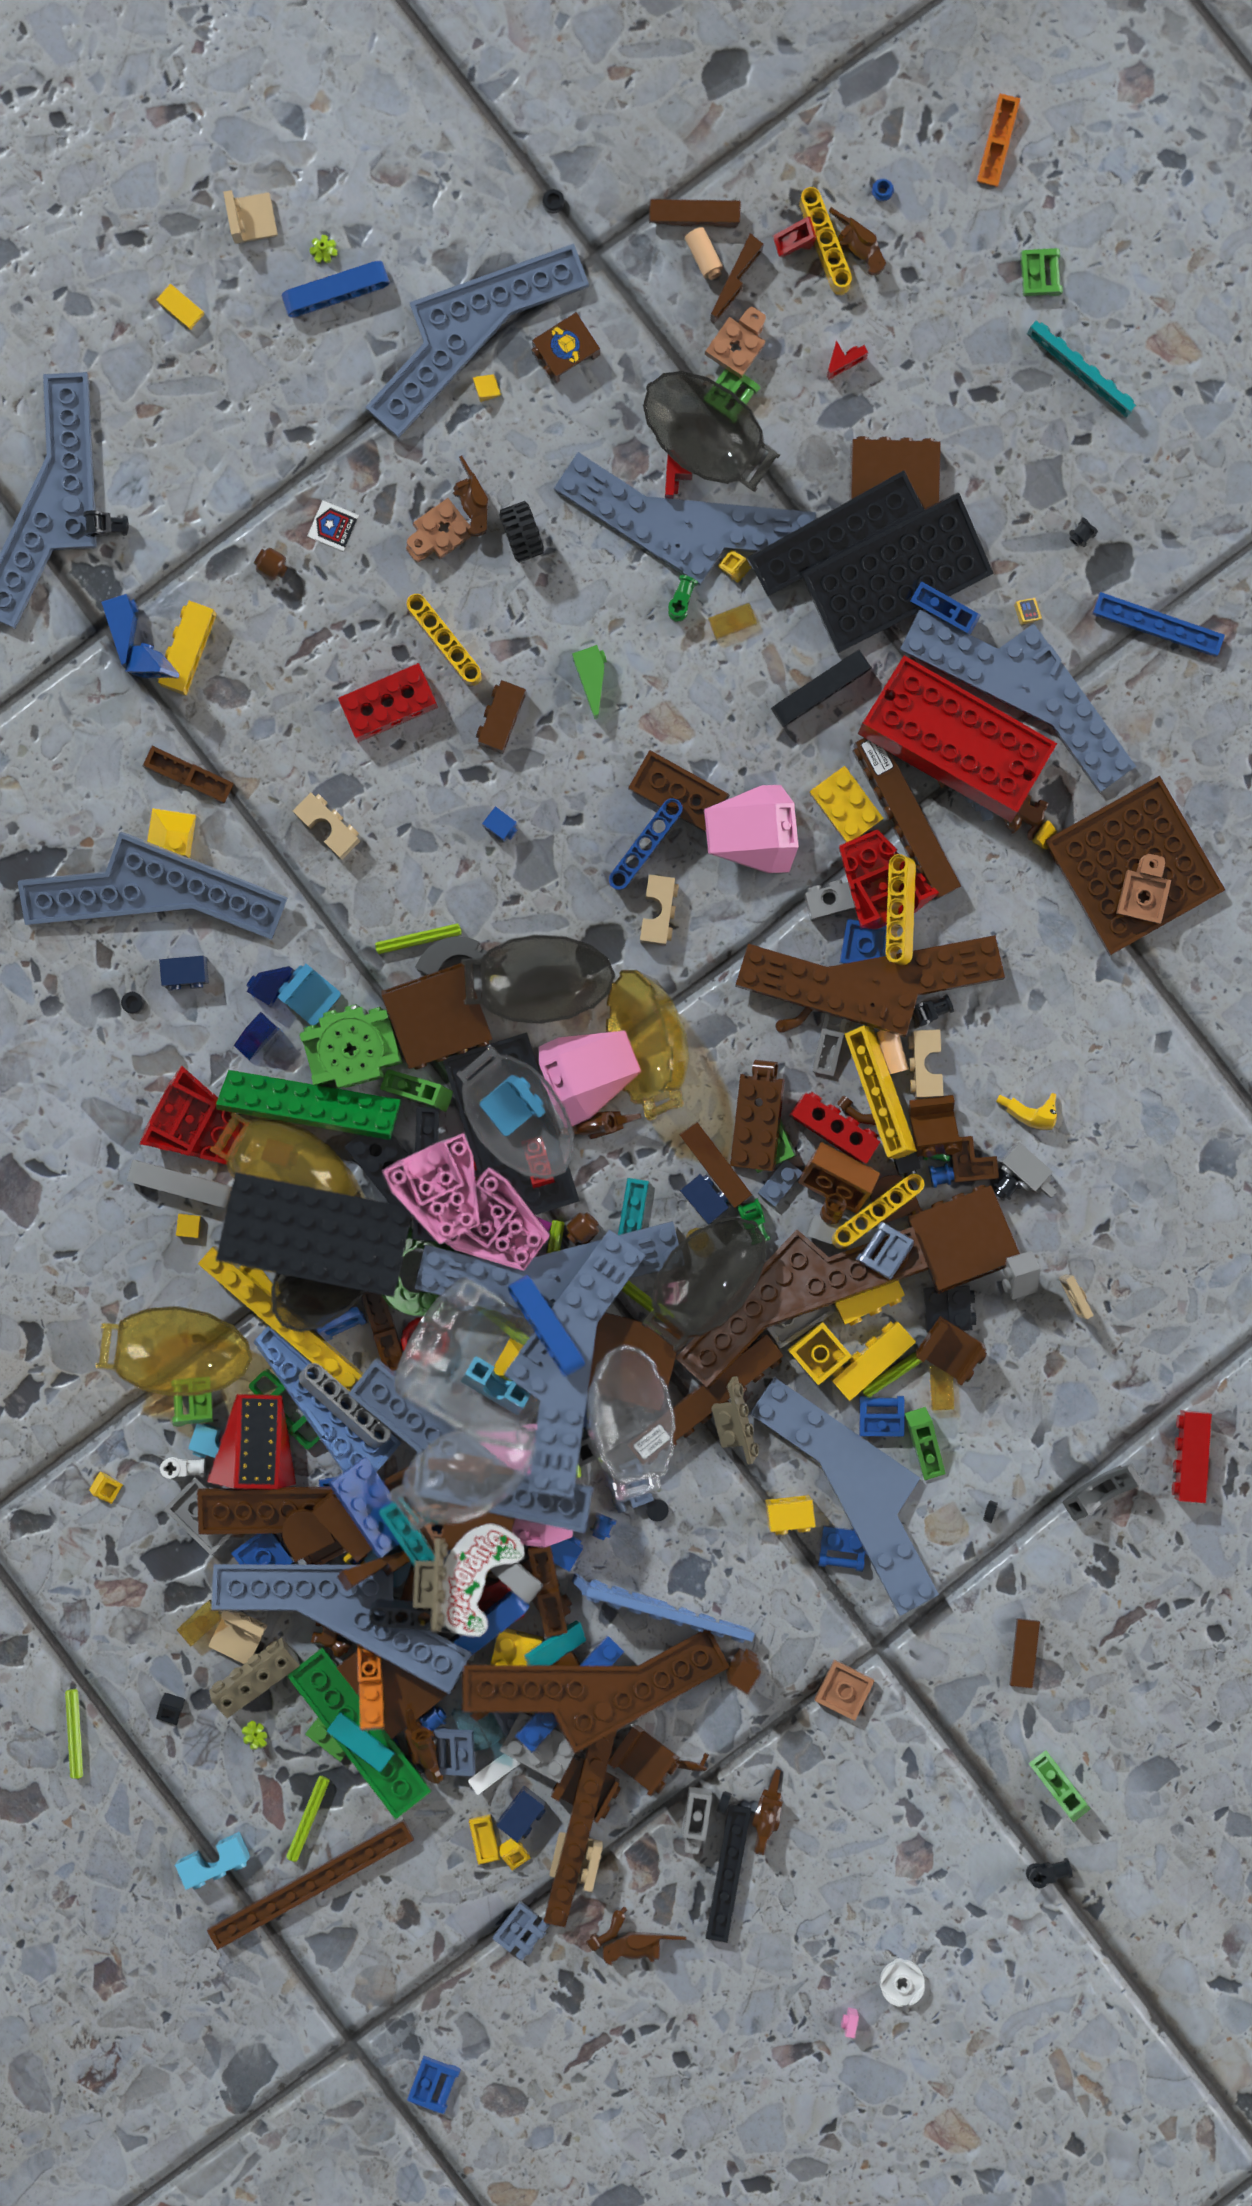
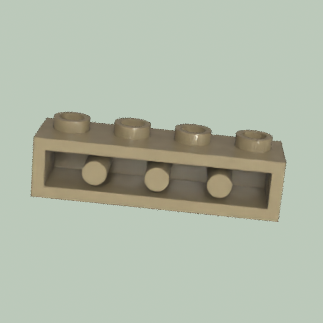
(254, 1677)

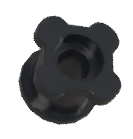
(1082, 533)
(1006, 1187)

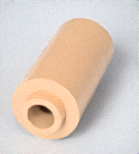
(704, 253)
(892, 1051)

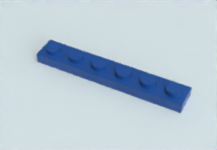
(1158, 624)
(543, 1723)

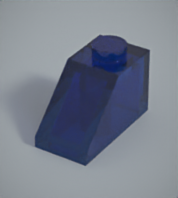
(267, 984)
(256, 1035)

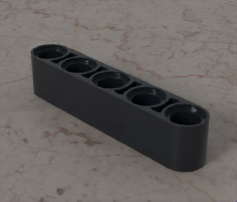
(821, 688)
(392, 1620)

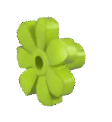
(323, 249)
(254, 1735)

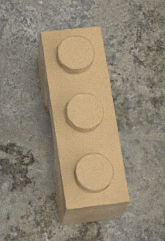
(313, 810)
(661, 890)
(924, 1083)

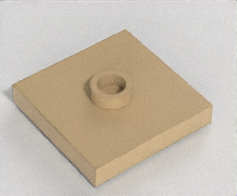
(1076, 1296)

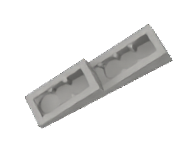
(829, 1045)

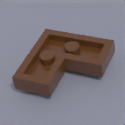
(969, 1168)

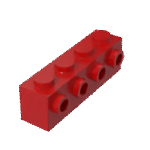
(1192, 1456)

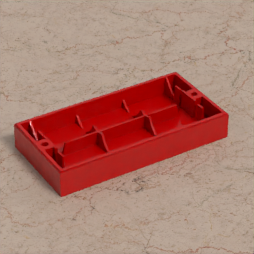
(957, 738)

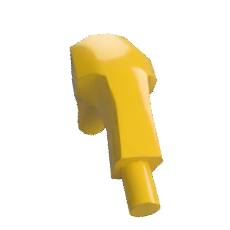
(1040, 1118)

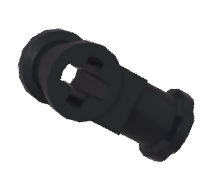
(102, 524)
(928, 1011)
(1049, 1872)

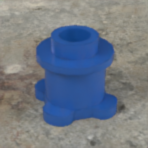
(941, 1175)
(602, 1526)
(433, 1718)

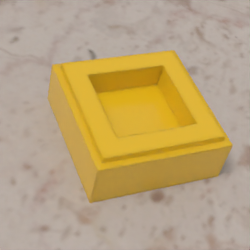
(188, 1225)

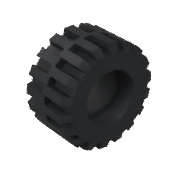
(521, 531)

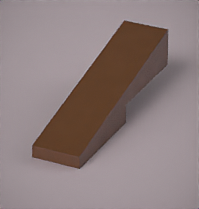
(701, 212)
(733, 286)
(187, 774)
(715, 1164)
(383, 1329)
(357, 1574)
(549, 1595)

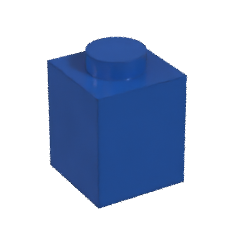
(500, 824)

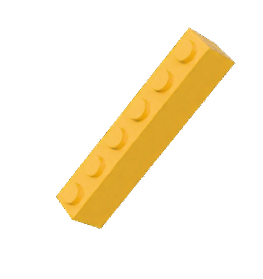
(880, 1092)

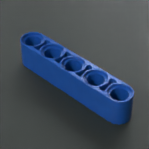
(335, 289)
(636, 850)
(546, 1325)
(498, 1617)

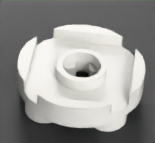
(898, 1970)

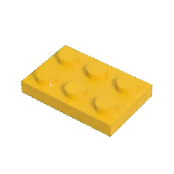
(846, 805)

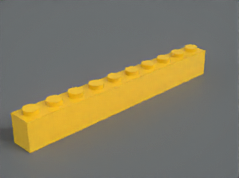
(260, 1302)

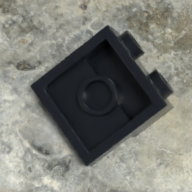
(951, 1305)

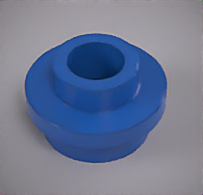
(887, 185)

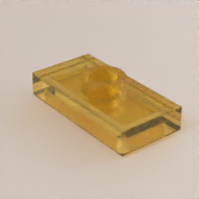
(732, 621)
(941, 1389)
(199, 1623)

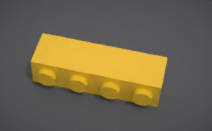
(188, 645)
(873, 1360)

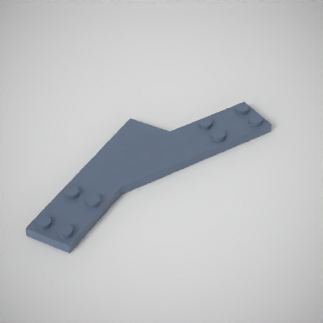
(461, 321)
(146, 881)
(865, 1483)

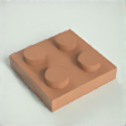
(844, 1690)

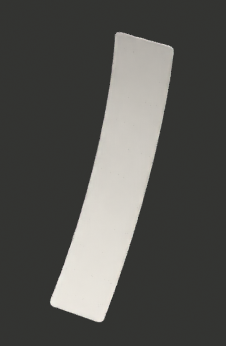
(492, 1773)

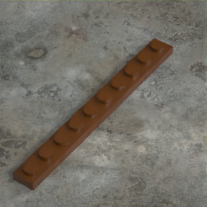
(578, 1831)
(310, 1884)

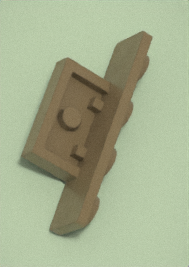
(733, 1422)
(429, 1584)

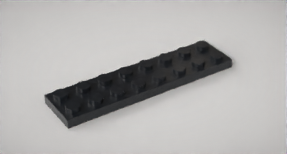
(835, 531)

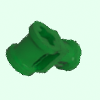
(681, 598)
(757, 1215)

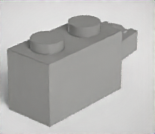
(1028, 1169)
(1021, 1276)
(696, 1818)

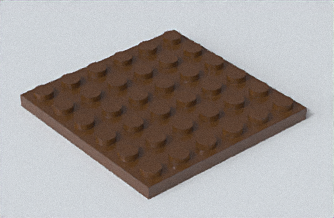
(1113, 840)

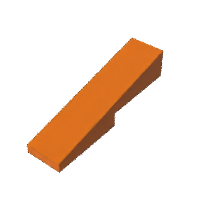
(998, 140)

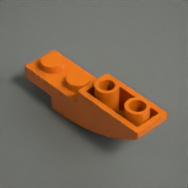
(370, 1690)

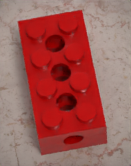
(388, 688)
(867, 1138)

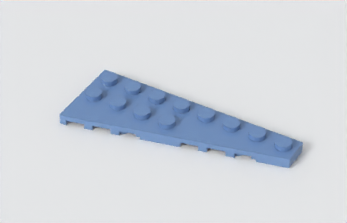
(336, 1436)
(657, 1609)

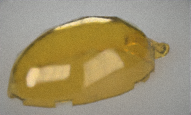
(657, 1037)
(284, 1154)
(176, 1351)

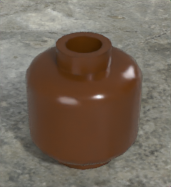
(270, 564)
(582, 1228)

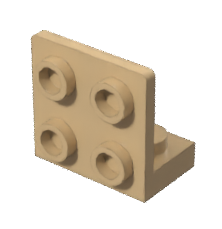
(250, 217)
(238, 1635)
(590, 1861)

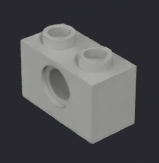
(842, 900)

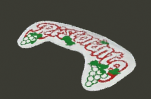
(466, 1574)

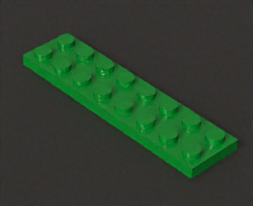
(308, 1104)
(328, 1694)

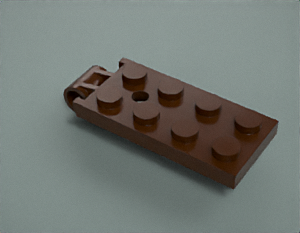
(663, 780)
(758, 1127)

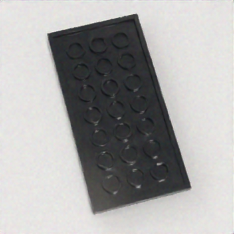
(876, 578)
(537, 1199)
(314, 1234)

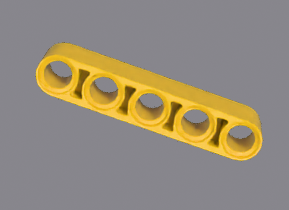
(830, 250)
(440, 630)
(906, 918)
(885, 1204)

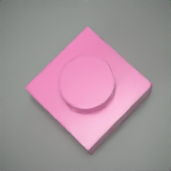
(849, 2022)

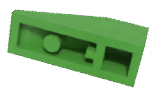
(591, 674)
(417, 1090)
(925, 1443)
(1059, 1786)

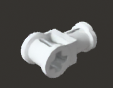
(184, 1467)

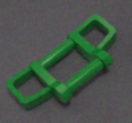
(291, 1426)

